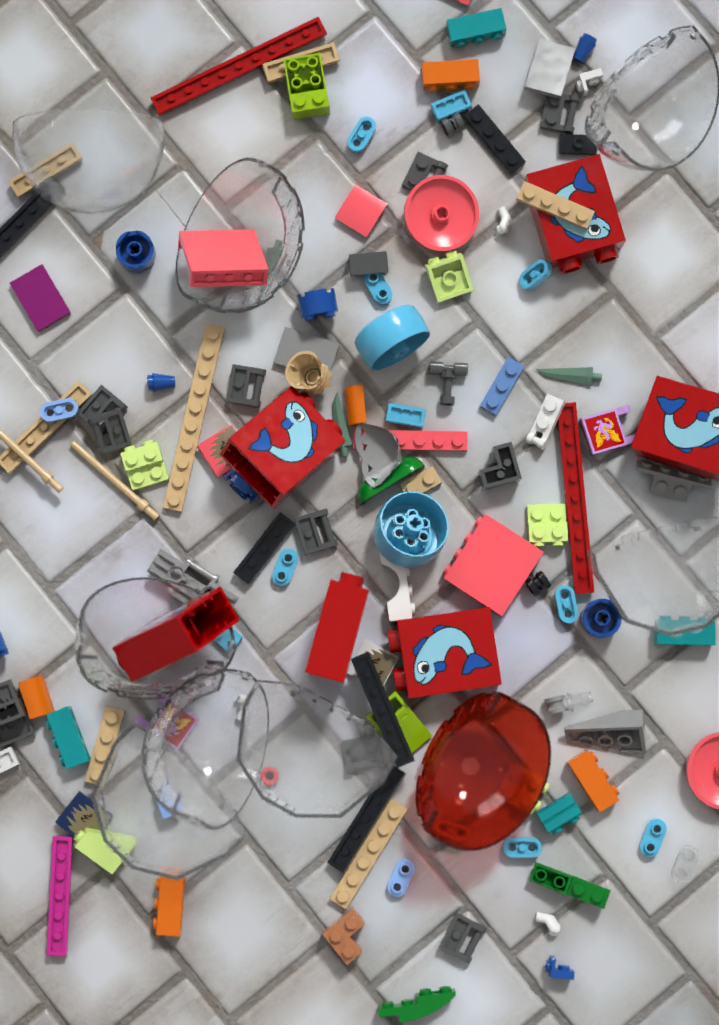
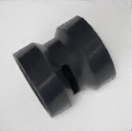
(538, 583)

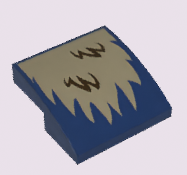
(78, 815)

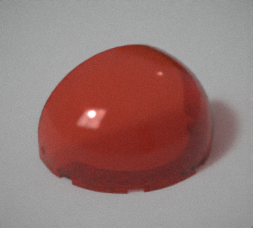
(483, 772)

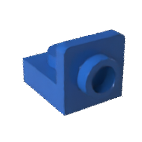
(562, 971)

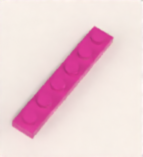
(60, 896)

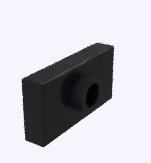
(576, 145)

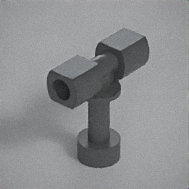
(448, 373)

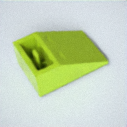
(306, 86)
(412, 727)

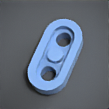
(59, 410)
(401, 877)

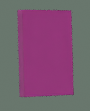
(40, 298)

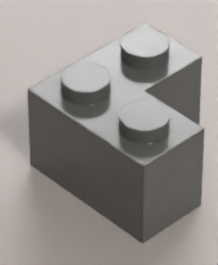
(504, 472)

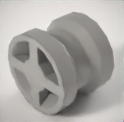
(555, 704)

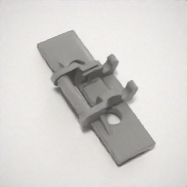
(166, 563)

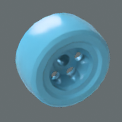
(391, 337)
(418, 511)

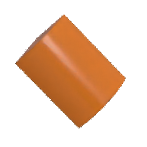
(355, 405)
(36, 697)

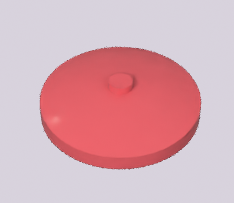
(441, 213)
(703, 770)

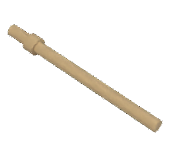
(46, 476)
(141, 504)

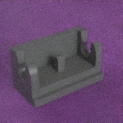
(368, 263)

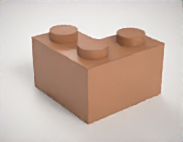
(340, 935)

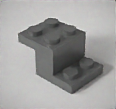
(13, 716)

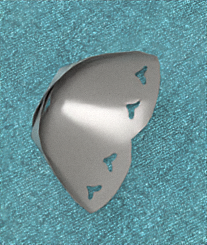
(380, 453)

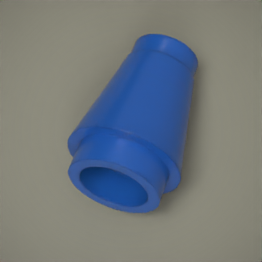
(584, 48)
(160, 382)

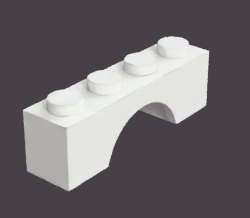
(400, 606)

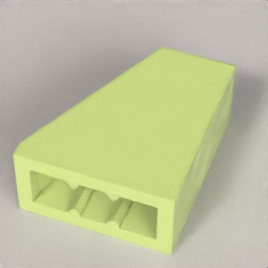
(93, 846)

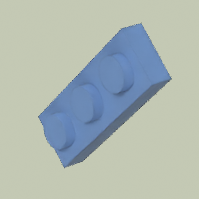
(501, 386)

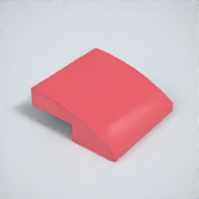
(361, 210)

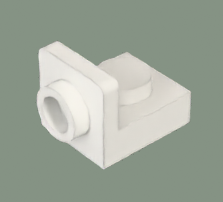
(590, 78)

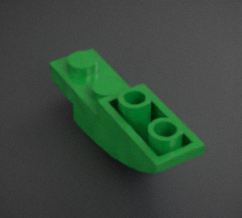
(569, 885)
(426, 1003)

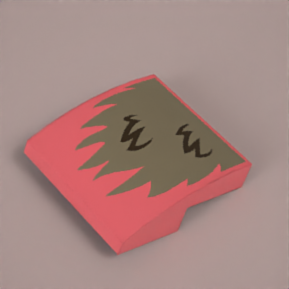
(211, 451)

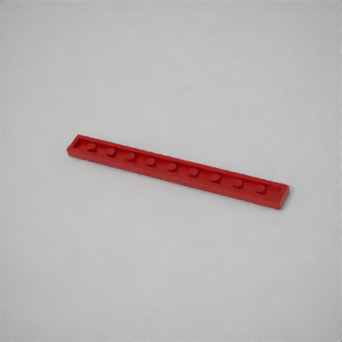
(238, 66)
(575, 499)

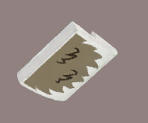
(382, 659)

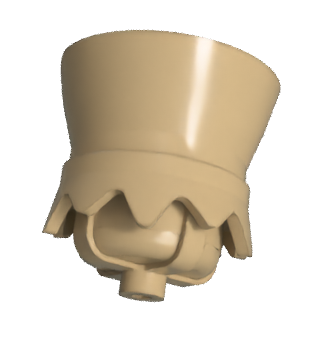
(307, 373)

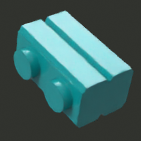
(559, 813)

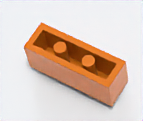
(450, 75)
(593, 780)
(169, 906)

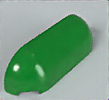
(408, 467)

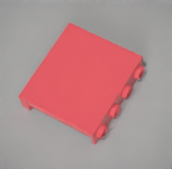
(223, 258)
(492, 564)

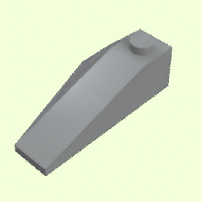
(617, 731)

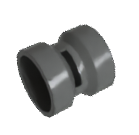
(453, 125)

